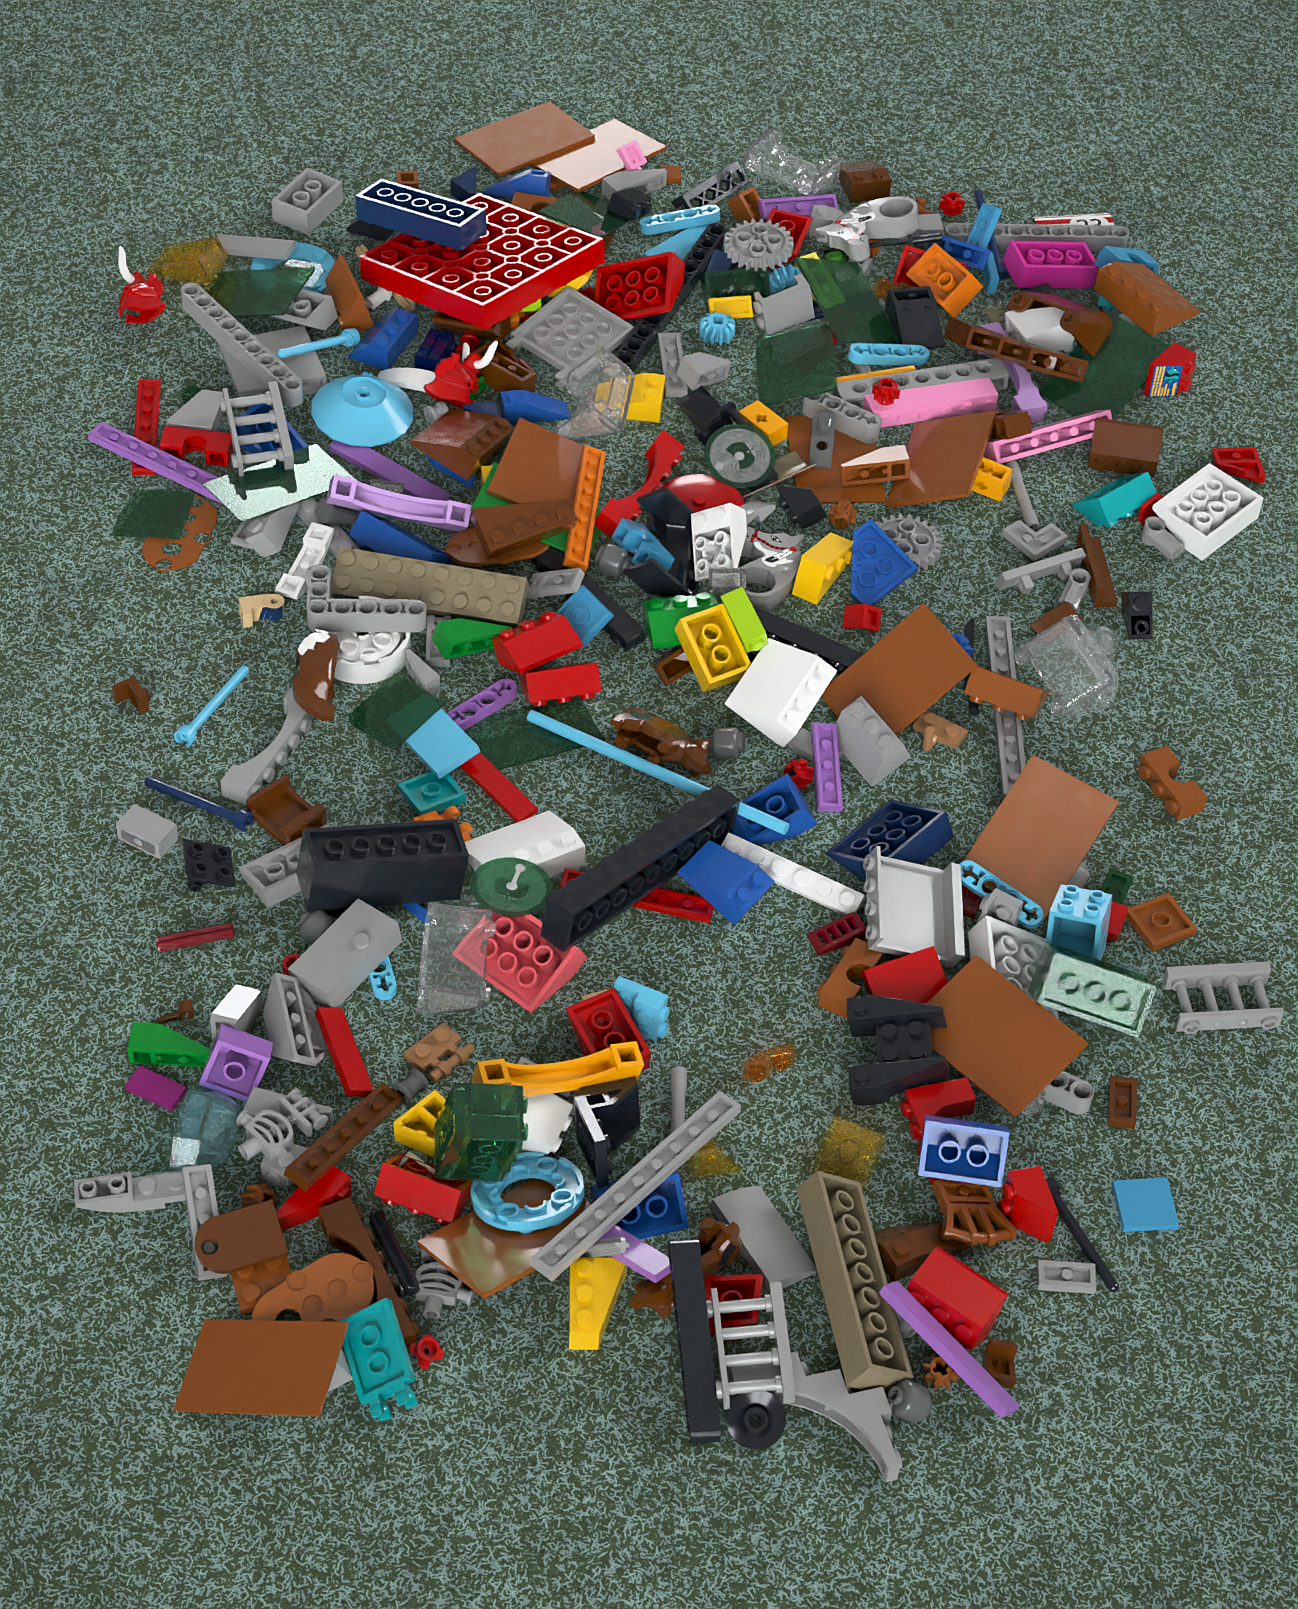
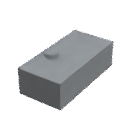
(346, 954)

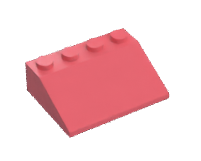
(526, 963)

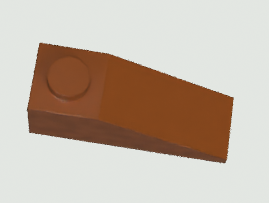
(877, 466)

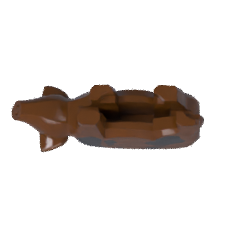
(661, 740)
(718, 1249)

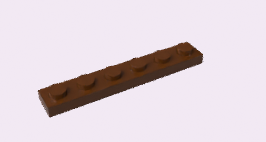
(343, 1136)

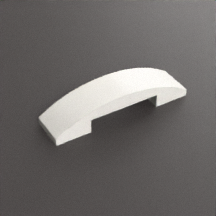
(408, 377)
(312, 553)

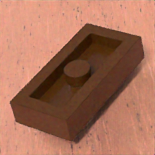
(1122, 1102)

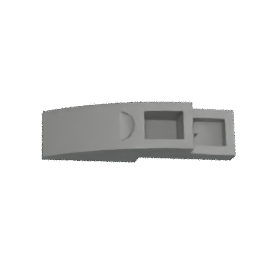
(127, 1194)

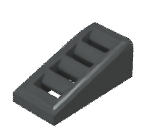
(335, 514)

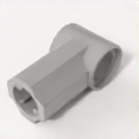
(1157, 536)
(1075, 588)

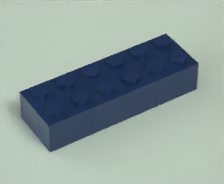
(421, 214)

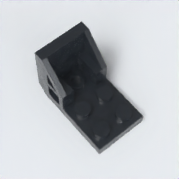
(604, 1120)

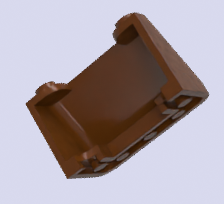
(1084, 323)

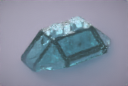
(204, 1129)

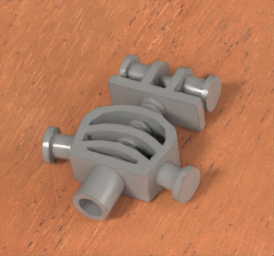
(270, 1125)
(439, 1287)

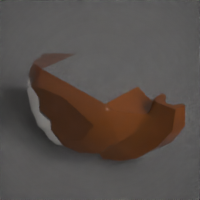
(314, 685)

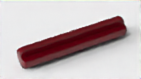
(195, 937)

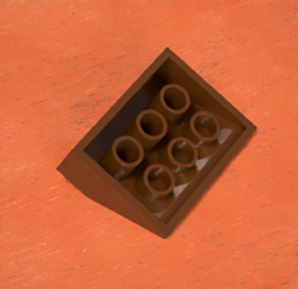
(464, 440)

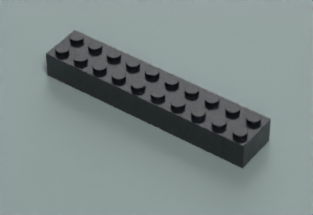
(637, 868)

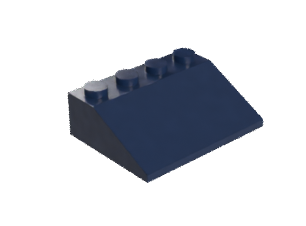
(903, 833)

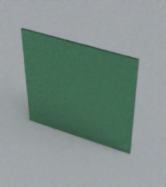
(154, 514)
(395, 711)

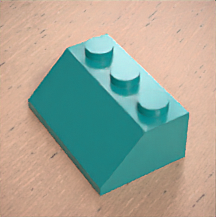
(1116, 499)

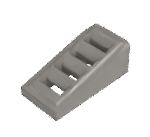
(422, 673)

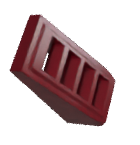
(843, 923)

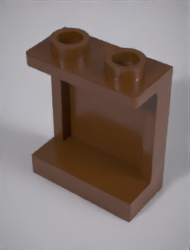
(284, 811)

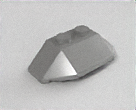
(292, 1022)

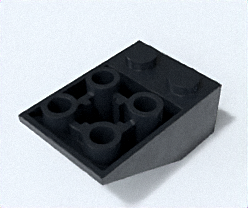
(915, 317)

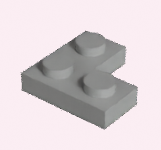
(1034, 543)

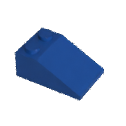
(296, 441)
(779, 800)
(726, 880)

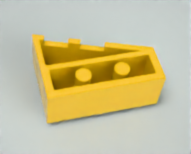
(821, 567)

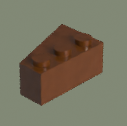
(505, 370)

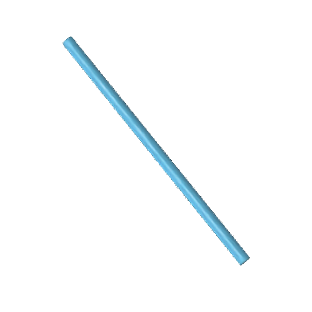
(649, 768)

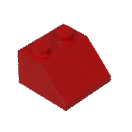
(1029, 1203)

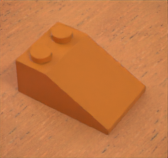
(947, 279)

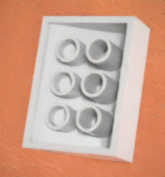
(1208, 510)
(780, 690)
(538, 839)
(1008, 951)

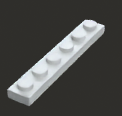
(798, 878)

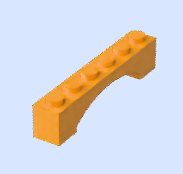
(610, 1064)

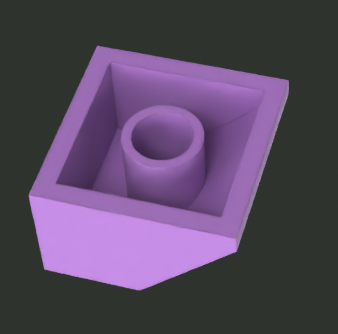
(236, 1062)

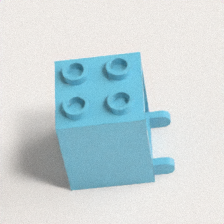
(1080, 920)

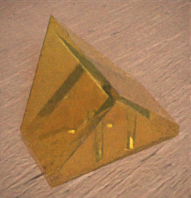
(711, 1161)

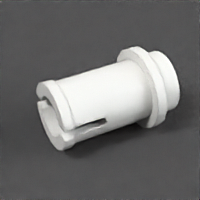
(378, 297)

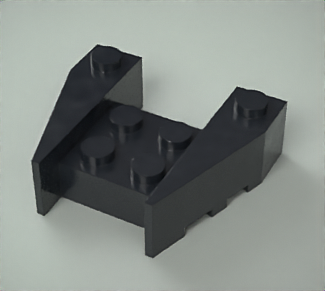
(902, 1047)

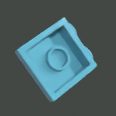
(645, 1006)

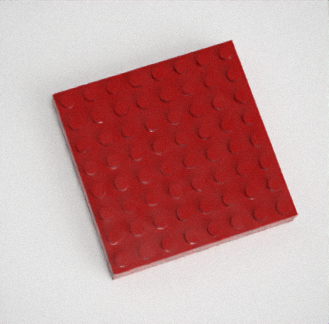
(493, 276)

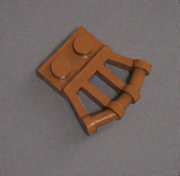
(967, 1200)

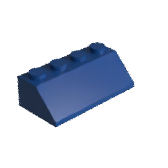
(391, 539)

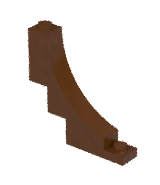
(1015, 350)

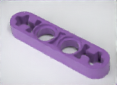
(483, 710)

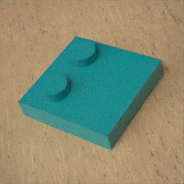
(429, 793)

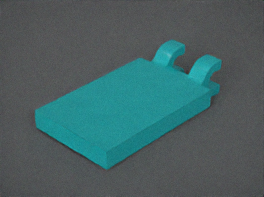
(379, 1359)

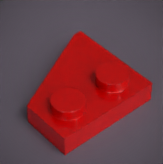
(1239, 462)

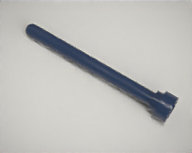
(1001, 268)
(237, 818)

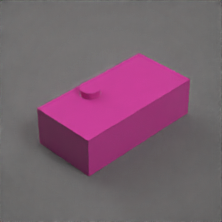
(1051, 263)

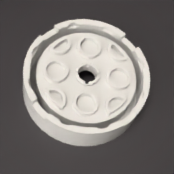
(370, 656)

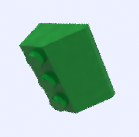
(662, 616)

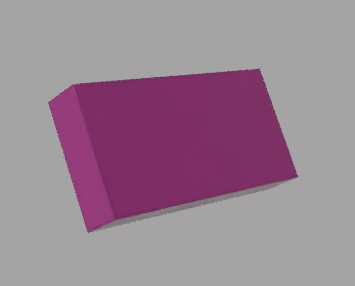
(155, 1088)

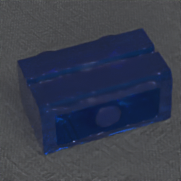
(435, 347)

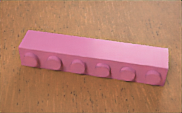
(935, 402)
(1045, 437)

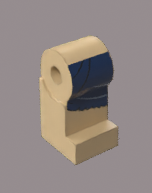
(261, 608)

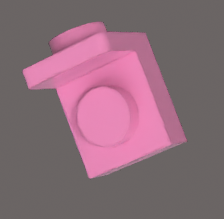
(632, 156)

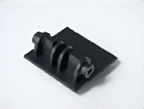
(207, 864)

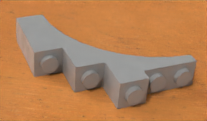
(860, 1413)

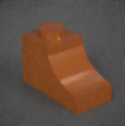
(745, 205)

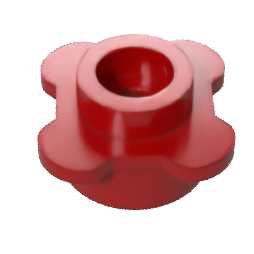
(429, 1343)

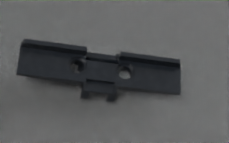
(710, 416)

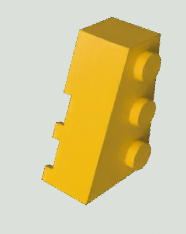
(417, 1125)
(592, 1296)

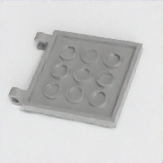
(569, 332)

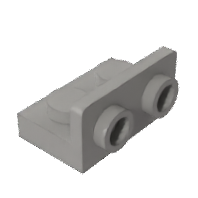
(1001, 907)

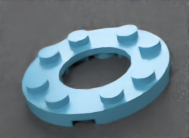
(302, 252)
(564, 1201)

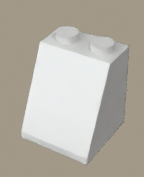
(1040, 328)
(546, 1119)

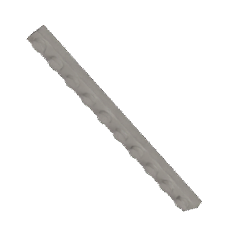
(1007, 727)
(634, 1186)

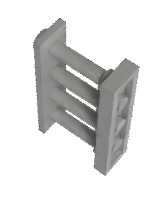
(275, 416)
(1229, 976)
(778, 1356)

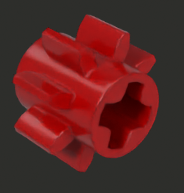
(952, 203)
(886, 391)
(799, 772)

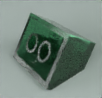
(734, 283)

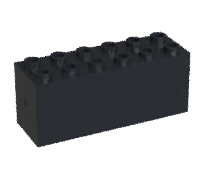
(382, 864)

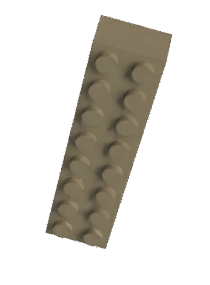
(442, 587)
(851, 1280)

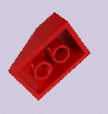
(604, 1022)

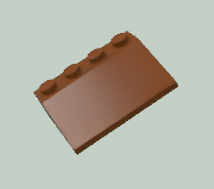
(1143, 296)

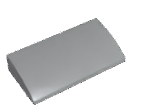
(274, 874)
(765, 1237)

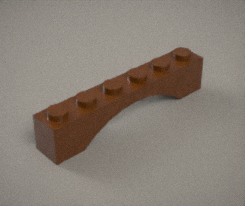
(345, 1231)

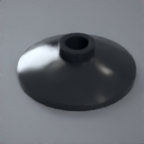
(771, 1415)

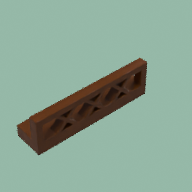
(1095, 563)

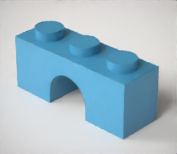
(1117, 254)
(640, 541)

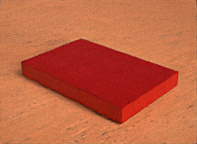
(907, 978)

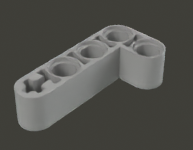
(848, 417)

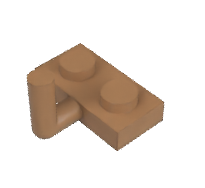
(939, 729)

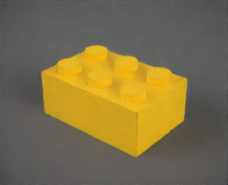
(712, 647)

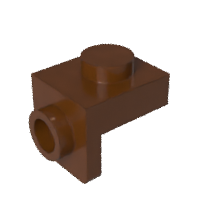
(132, 690)
(1000, 1362)

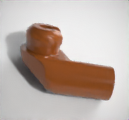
(921, 206)

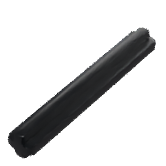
(394, 1253)

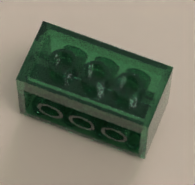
(1092, 989)
(479, 1131)

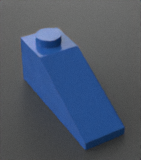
(971, 255)
(531, 407)

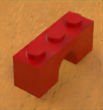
(182, 441)

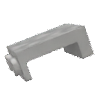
(785, 307)

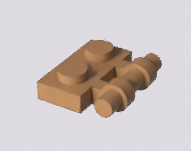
(435, 1046)

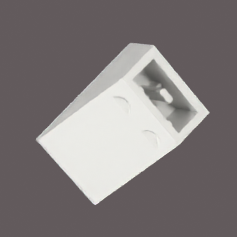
(717, 538)

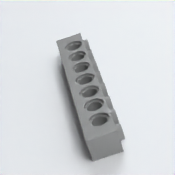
(994, 368)

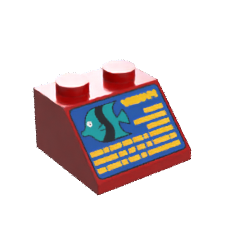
(1170, 372)

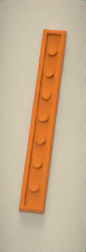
(585, 508)

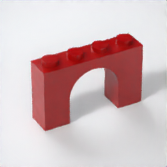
(939, 1099)

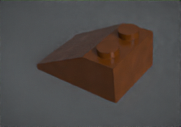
(864, 180)

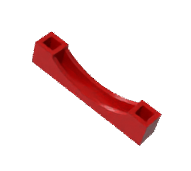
(660, 457)

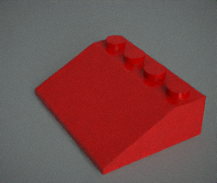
(640, 285)

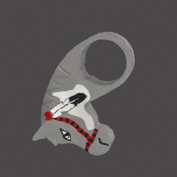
(871, 221)
(773, 564)

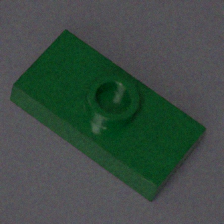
(1117, 885)

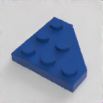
(876, 565)

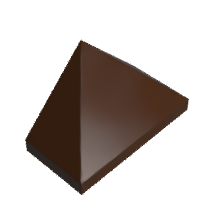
(672, 666)

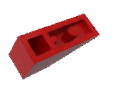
(304, 1204)

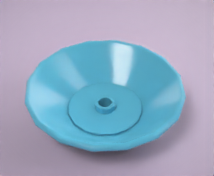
(362, 410)

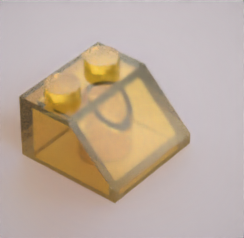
(849, 1151)

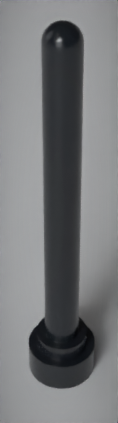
(1081, 1237)

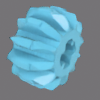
(782, 278)
(717, 328)

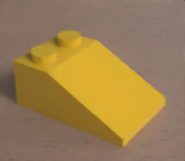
(647, 397)

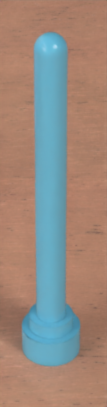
(348, 337)
(189, 731)

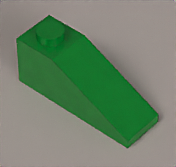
(464, 637)
(162, 1046)

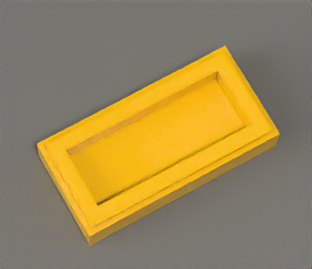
(737, 306)

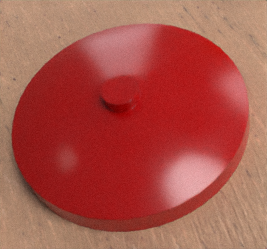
(703, 492)

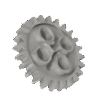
(758, 244)
(914, 538)

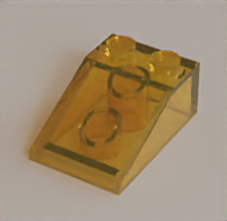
(191, 261)

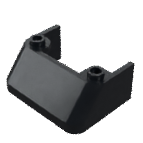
(672, 525)

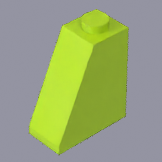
(745, 620)

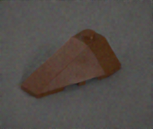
(908, 1246)

